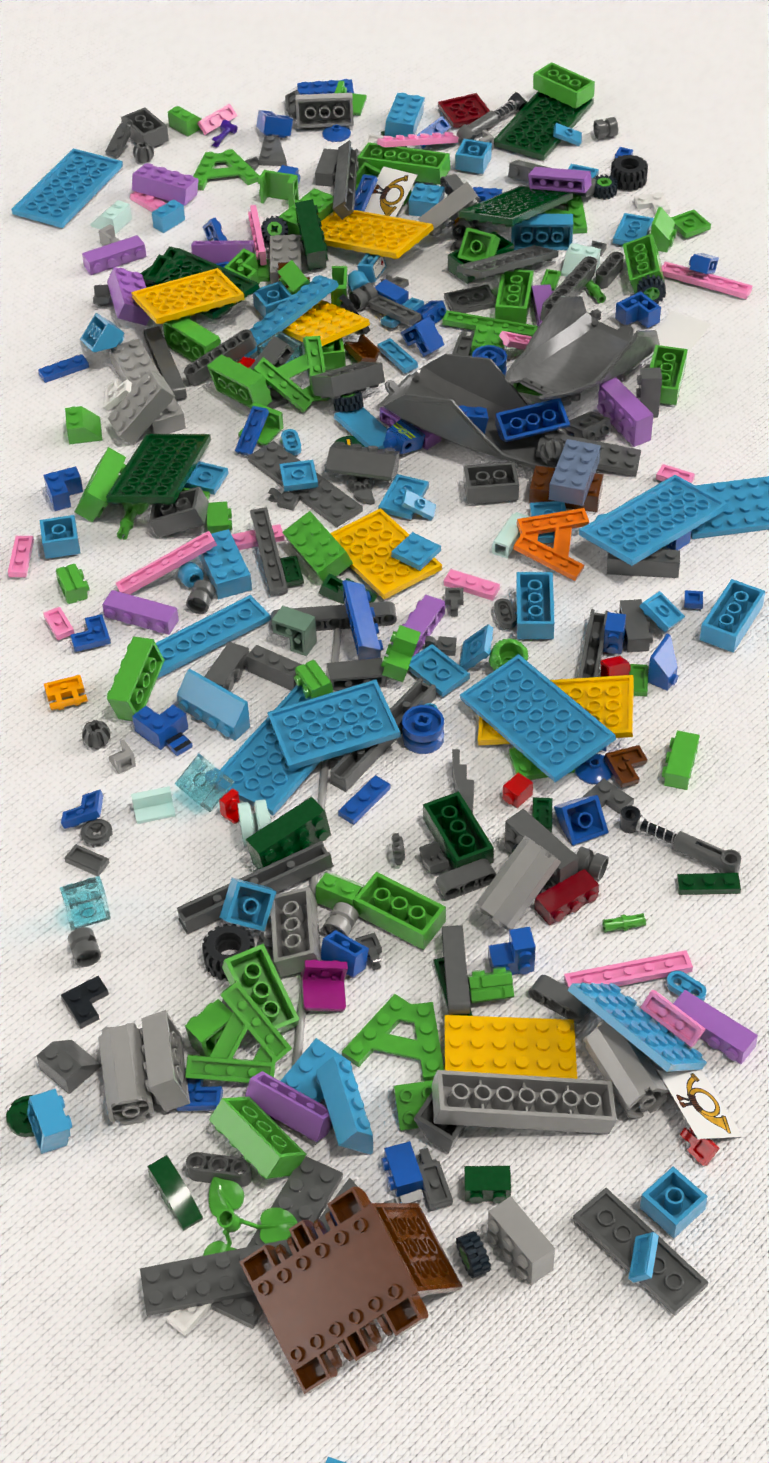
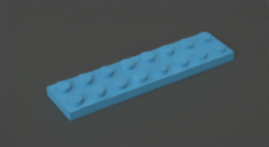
(292, 309)
(211, 633)

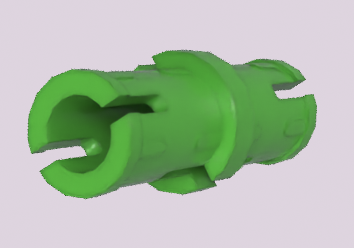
(595, 291)
(126, 524)
(624, 922)

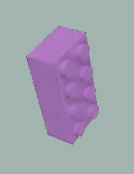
(164, 183)
(121, 284)
(625, 412)

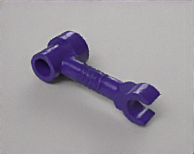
(227, 128)

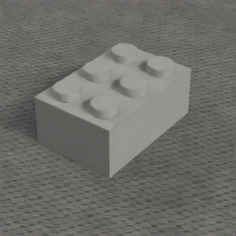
(520, 1241)

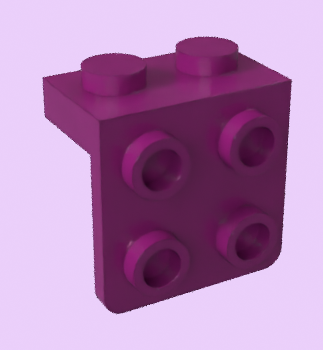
(324, 985)

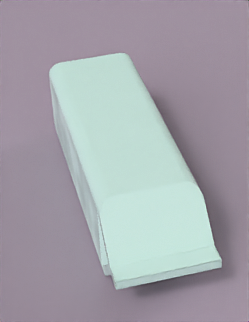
(507, 537)

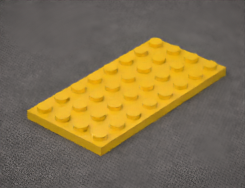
(374, 233)
(605, 698)

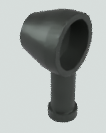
(461, 230)

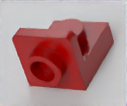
(229, 806)

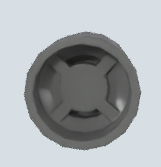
(605, 128)
(361, 296)
(200, 596)
(593, 864)
(84, 947)

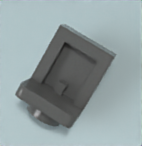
(101, 295)
(432, 858)

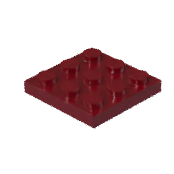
(463, 109)

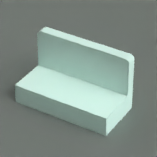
(153, 805)

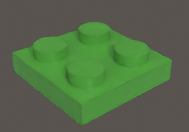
(690, 223)

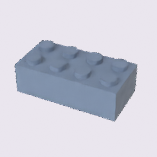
(574, 472)

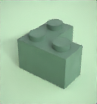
(297, 627)

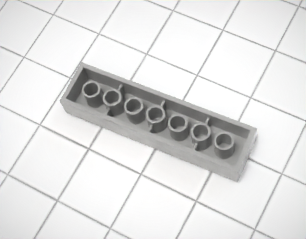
(133, 362)
(523, 1102)

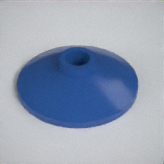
(336, 133)
(594, 770)

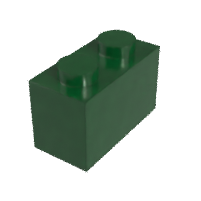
(487, 1183)

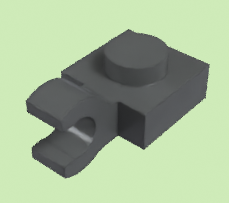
(285, 500)
(454, 597)
(444, 644)
(372, 942)

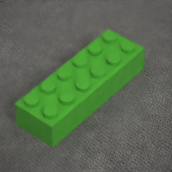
(426, 164)

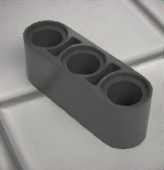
(609, 269)
(465, 879)
(558, 998)
(210, 1162)

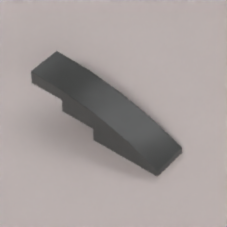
(460, 780)

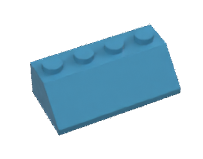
(101, 334)
(213, 705)
(345, 1105)

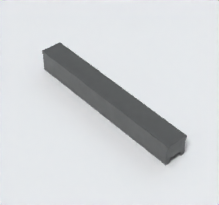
(345, 180)
(593, 645)
(356, 763)
(277, 876)

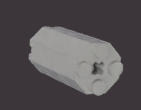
(517, 883)
(631, 1073)
(124, 1074)

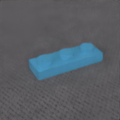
(412, 303)
(397, 355)

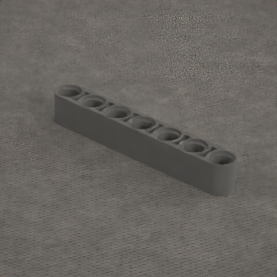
(572, 284)
(164, 361)
(336, 615)

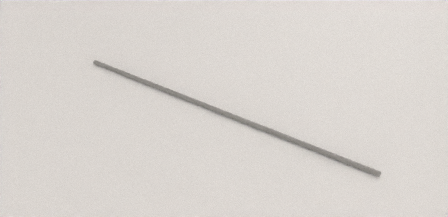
(299, 1034)

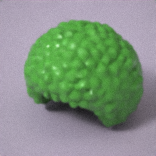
(505, 651)

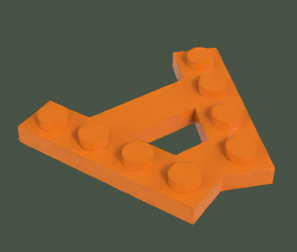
(558, 556)

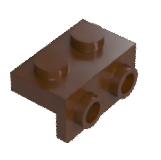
(362, 350)

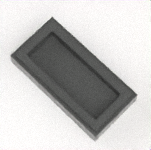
(86, 860)

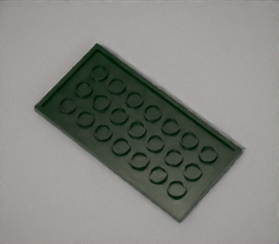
(533, 126)
(515, 206)
(193, 265)
(159, 469)

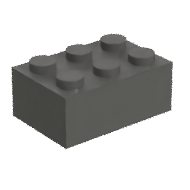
(147, 127)
(491, 482)
(185, 513)

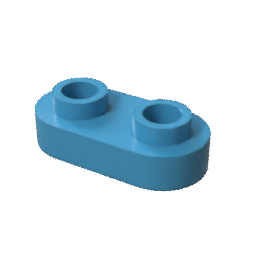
(291, 441)
(686, 983)

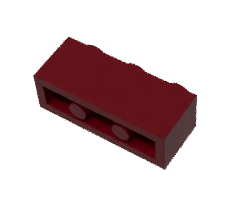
(566, 897)

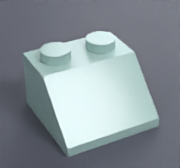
(117, 215)
(576, 254)

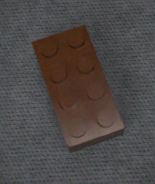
(540, 489)

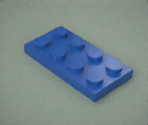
(323, 87)

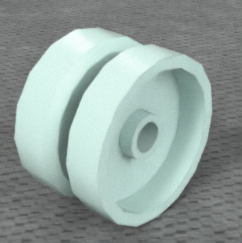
(253, 822)

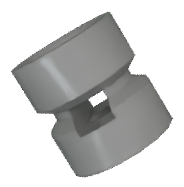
(341, 919)

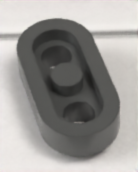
(505, 613)

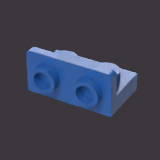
(434, 309)

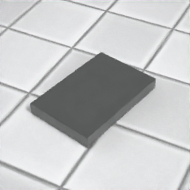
(470, 299)

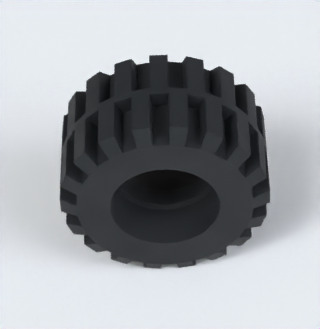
(629, 172)
(224, 939)

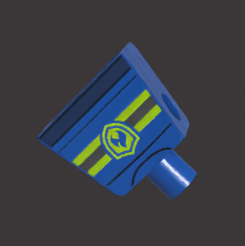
(404, 437)

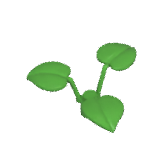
(229, 1196)

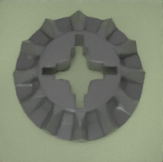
(354, 485)
(95, 826)
(398, 849)

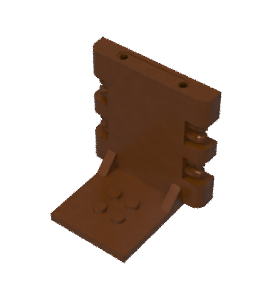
(346, 1281)

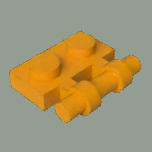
(64, 688)

